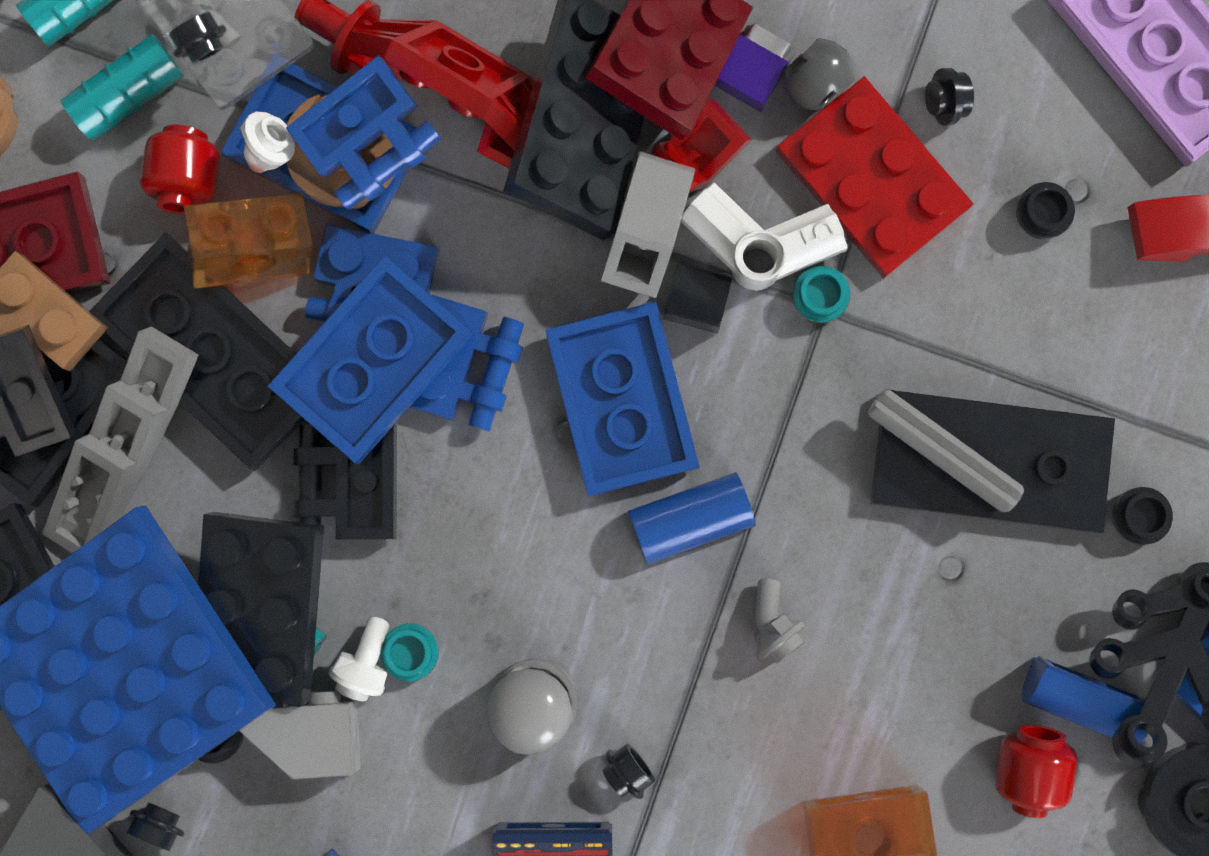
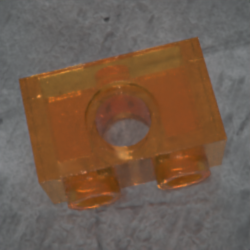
(247, 240)
(901, 811)

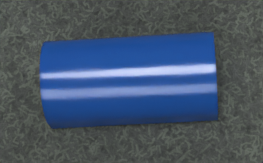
(692, 518)
(1080, 698)

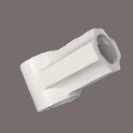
(791, 245)

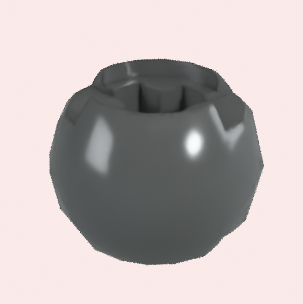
(819, 74)

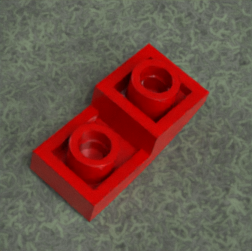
(1170, 228)

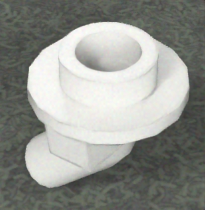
(266, 142)
(359, 673)

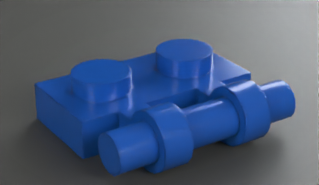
(351, 120)
(351, 254)
(450, 385)

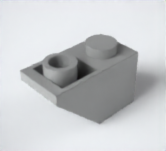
(648, 225)
(310, 738)

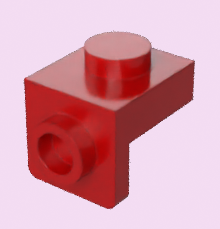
(708, 146)

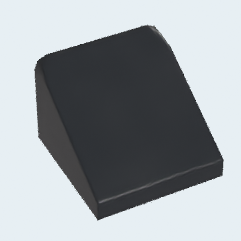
(697, 298)

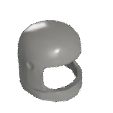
(531, 708)

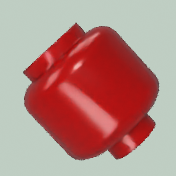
(179, 168)
(1036, 770)

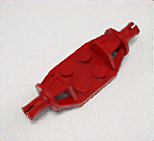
(433, 58)

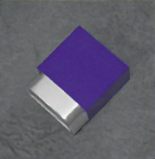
(755, 66)

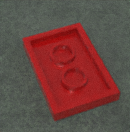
(874, 177)

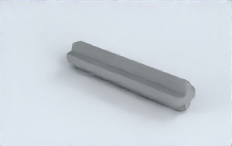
(946, 451)

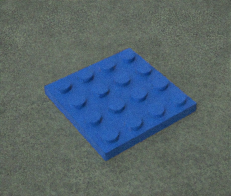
(121, 671)

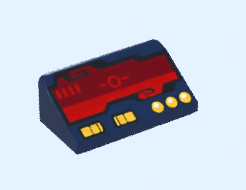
(553, 839)

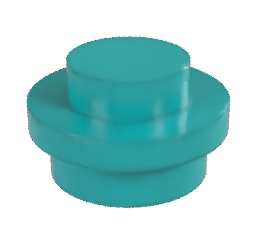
(821, 294)
(409, 652)

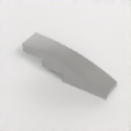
(122, 440)

